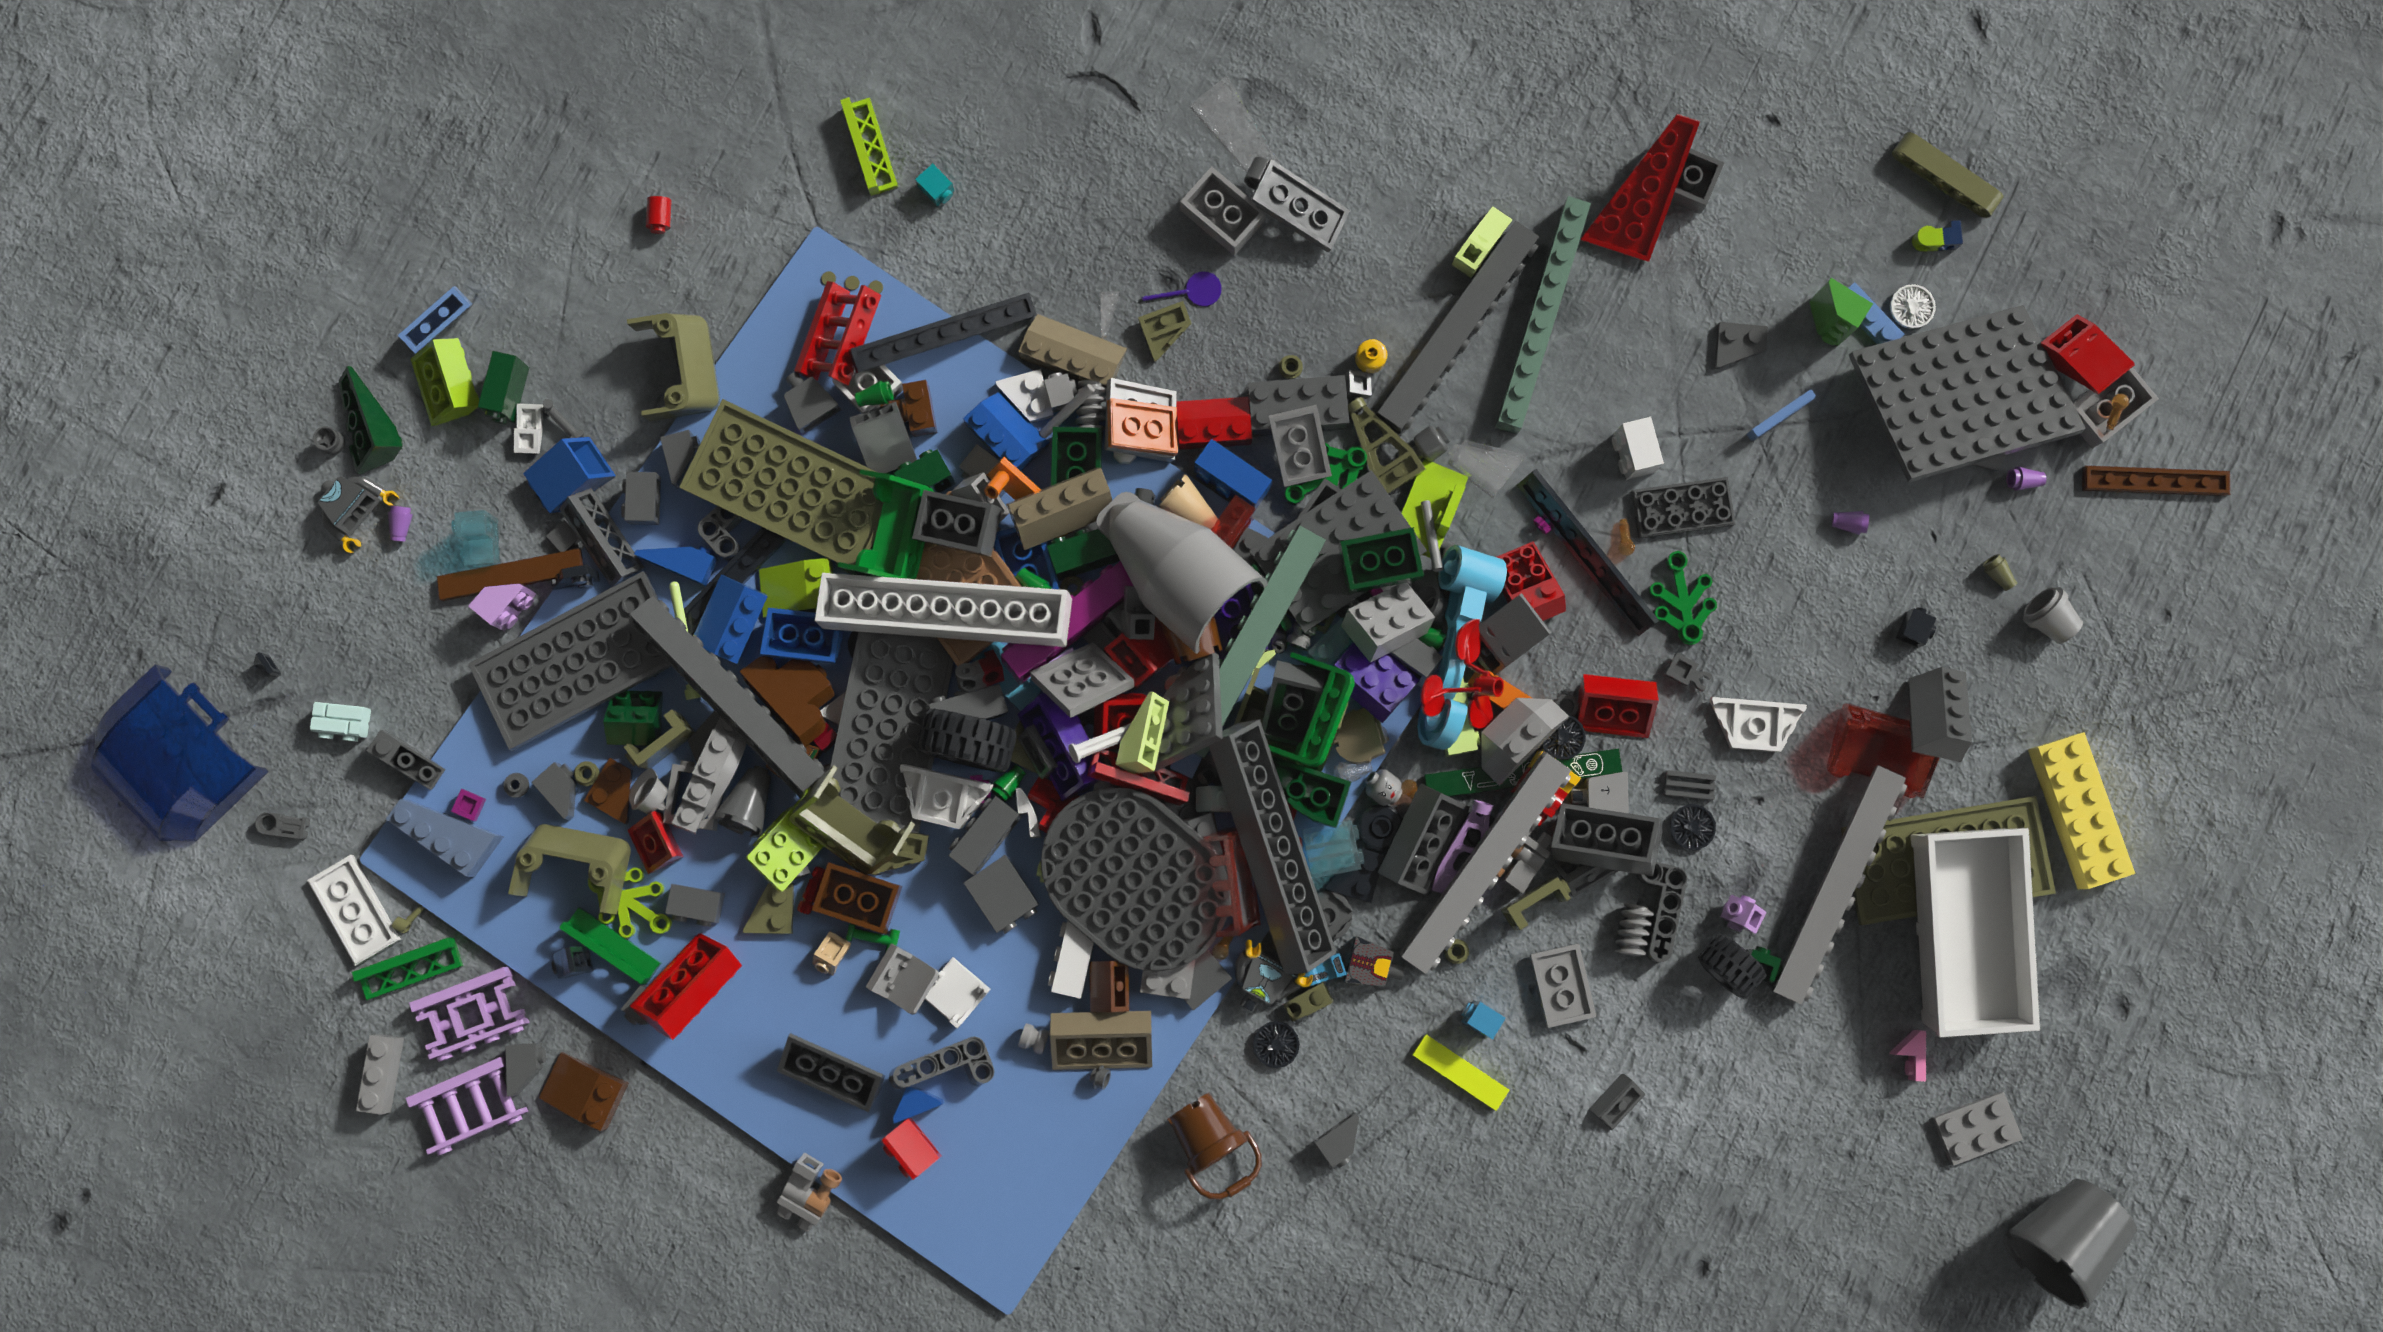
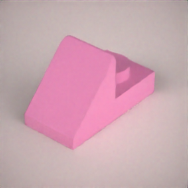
(1915, 1048)

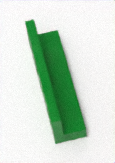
(611, 946)
(401, 961)

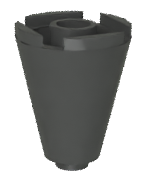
(746, 803)

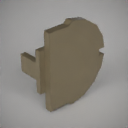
(1361, 737)

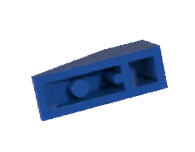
(683, 561)

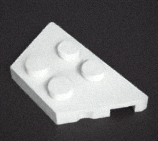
(1756, 723)
(942, 796)

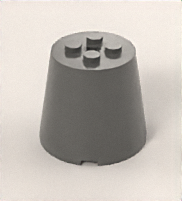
(2072, 1242)

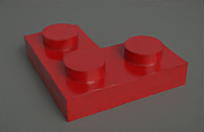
(1045, 794)

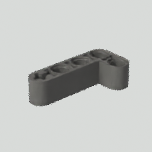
(722, 534)
(1660, 912)
(938, 1065)

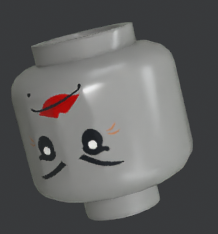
(1383, 787)

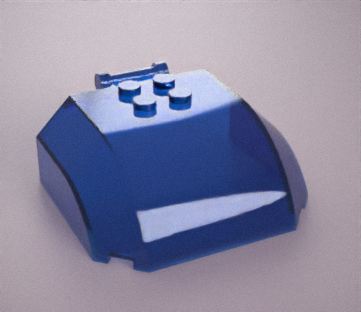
(169, 759)

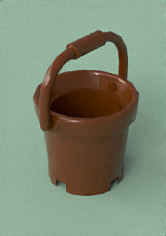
(1179, 649)
(1207, 1138)

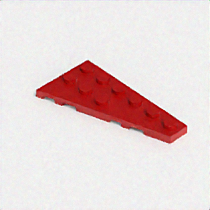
(1639, 207)

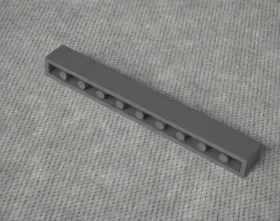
(1457, 327)
(726, 696)

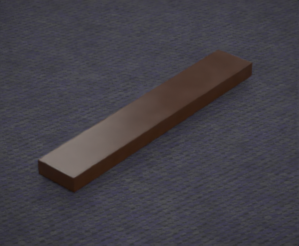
(2155, 480)
(516, 572)

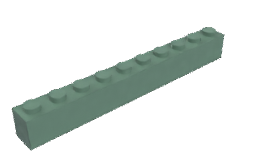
(1542, 315)
(1265, 617)

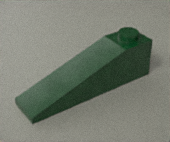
(372, 430)
(1313, 792)

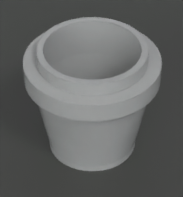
(2053, 615)

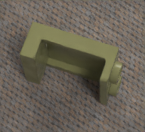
(664, 745)
(1513, 910)

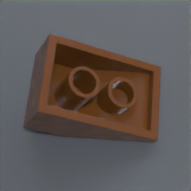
(583, 1091)

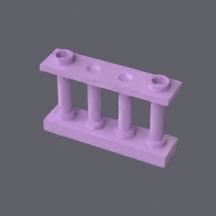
(447, 1090)

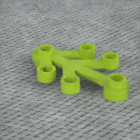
(627, 900)

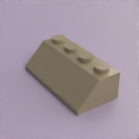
(1070, 351)
(1060, 508)
(1100, 1039)

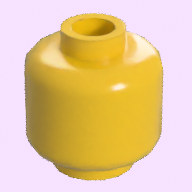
(1371, 363)

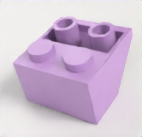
(502, 604)

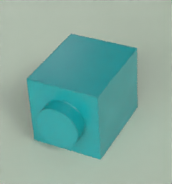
(935, 185)

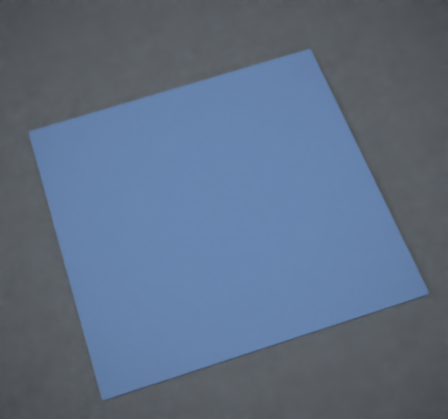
(1012, 1149)

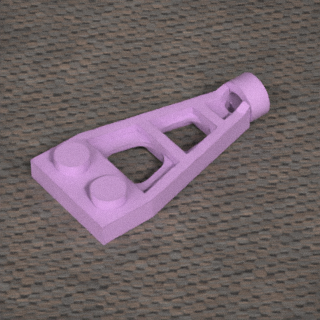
(1445, 870)

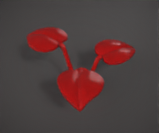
(1479, 708)

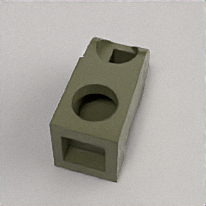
(1308, 1002)

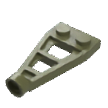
(1400, 470)

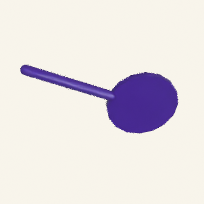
(1201, 289)

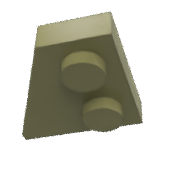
(1164, 327)
(911, 852)
(773, 912)

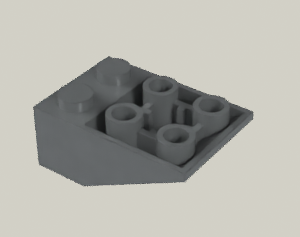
(1510, 634)

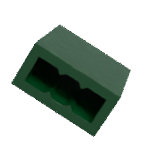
(503, 387)

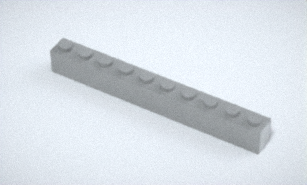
(1485, 862)
(1839, 883)

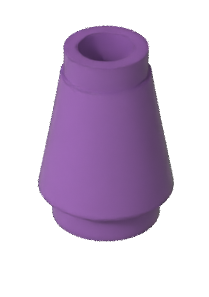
(2024, 478)
(399, 522)
(1852, 522)

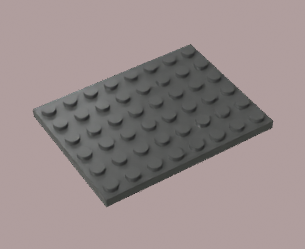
(1966, 393)

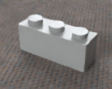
(380, 1074)

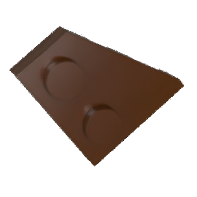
(612, 790)

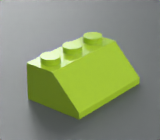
(444, 381)

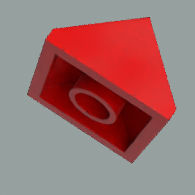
(654, 842)

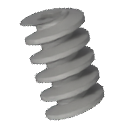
(1091, 407)
(1634, 930)

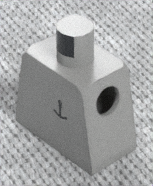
(1604, 793)

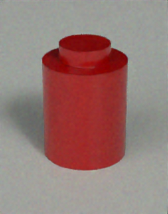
(658, 214)

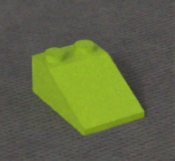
(793, 584)

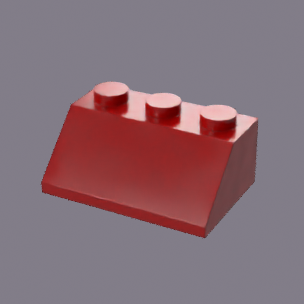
(1217, 419)
(1617, 705)

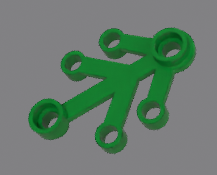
(1336, 470)
(1684, 602)

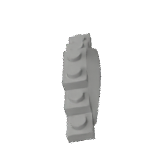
(710, 776)

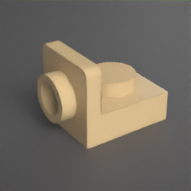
(830, 953)

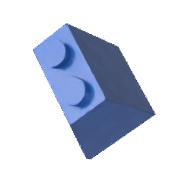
(567, 470)

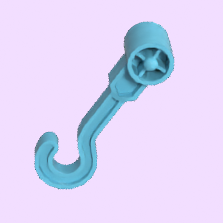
(1471, 582)

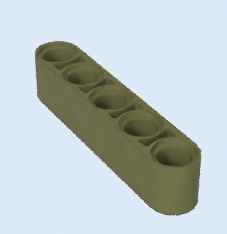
(1947, 175)

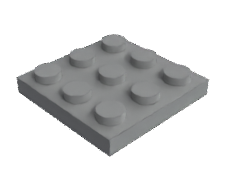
(1140, 393)
(1081, 679)

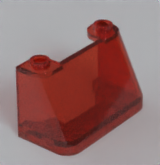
(1878, 739)

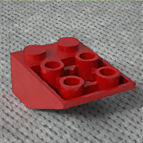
(2086, 354)
(1532, 577)
(1140, 656)

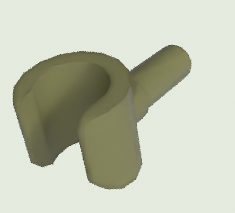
(403, 925)

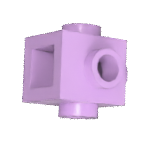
(1743, 914)

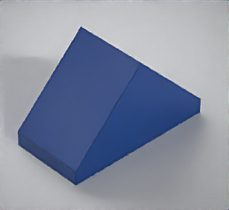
(915, 1102)

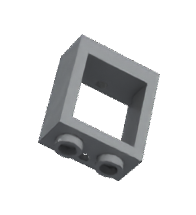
(688, 767)

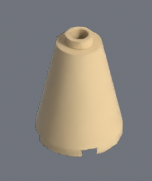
(1188, 503)

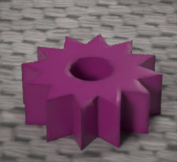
(1542, 525)

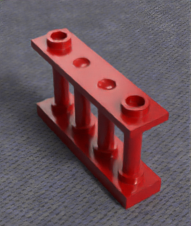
(824, 326)

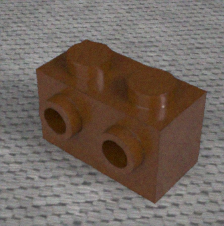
(1109, 986)

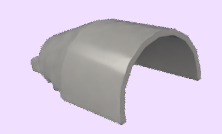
(1174, 564)

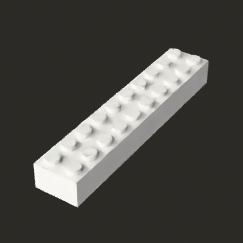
(944, 609)

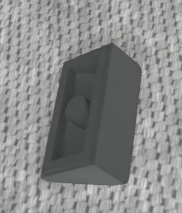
(1617, 1101)

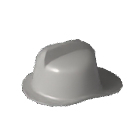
(648, 793)

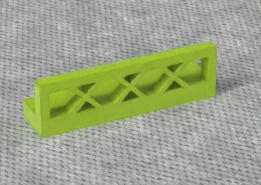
(860, 143)

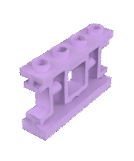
(463, 995)

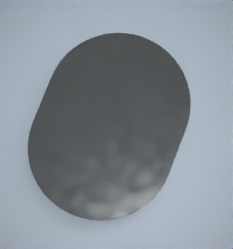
(1133, 878)

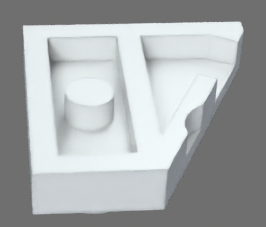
(1028, 395)

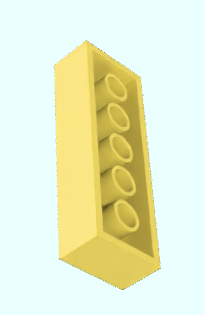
(2081, 811)

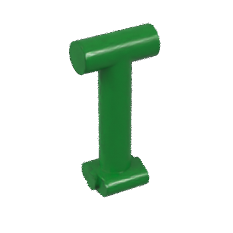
(873, 937)

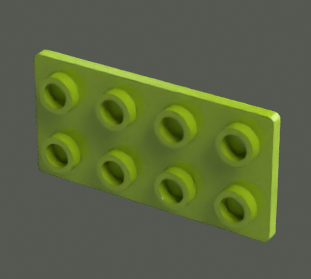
(1443, 490)
(783, 851)

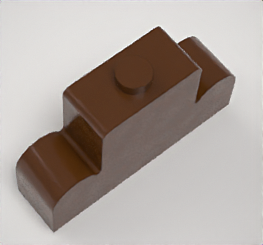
(792, 694)

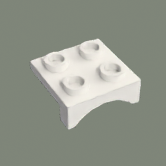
(956, 992)

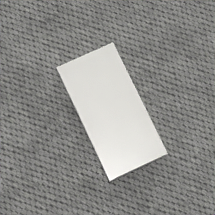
(354, 910)

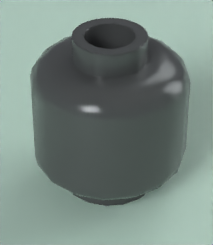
(1430, 443)

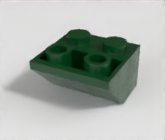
(928, 471)
(634, 718)

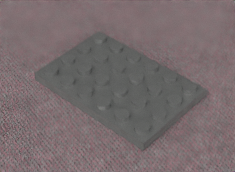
(1349, 514)

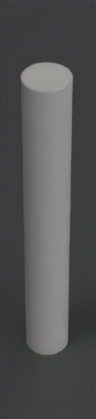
(1067, 410)
(1431, 536)

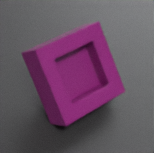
(468, 805)

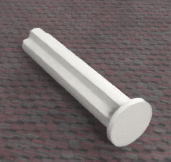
(1097, 744)

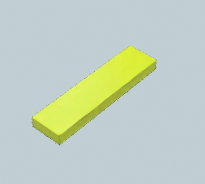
(1461, 1072)

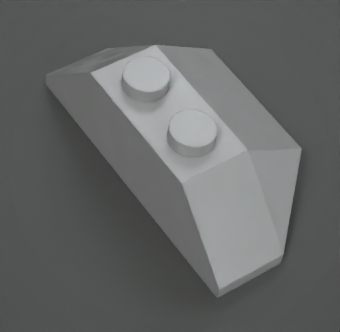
(1517, 734)

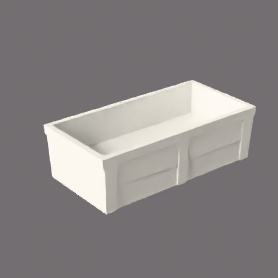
(1976, 932)

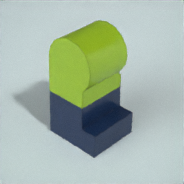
(1938, 239)

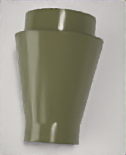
(1999, 571)

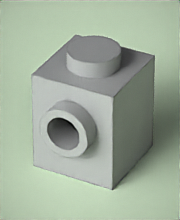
(1059, 390)

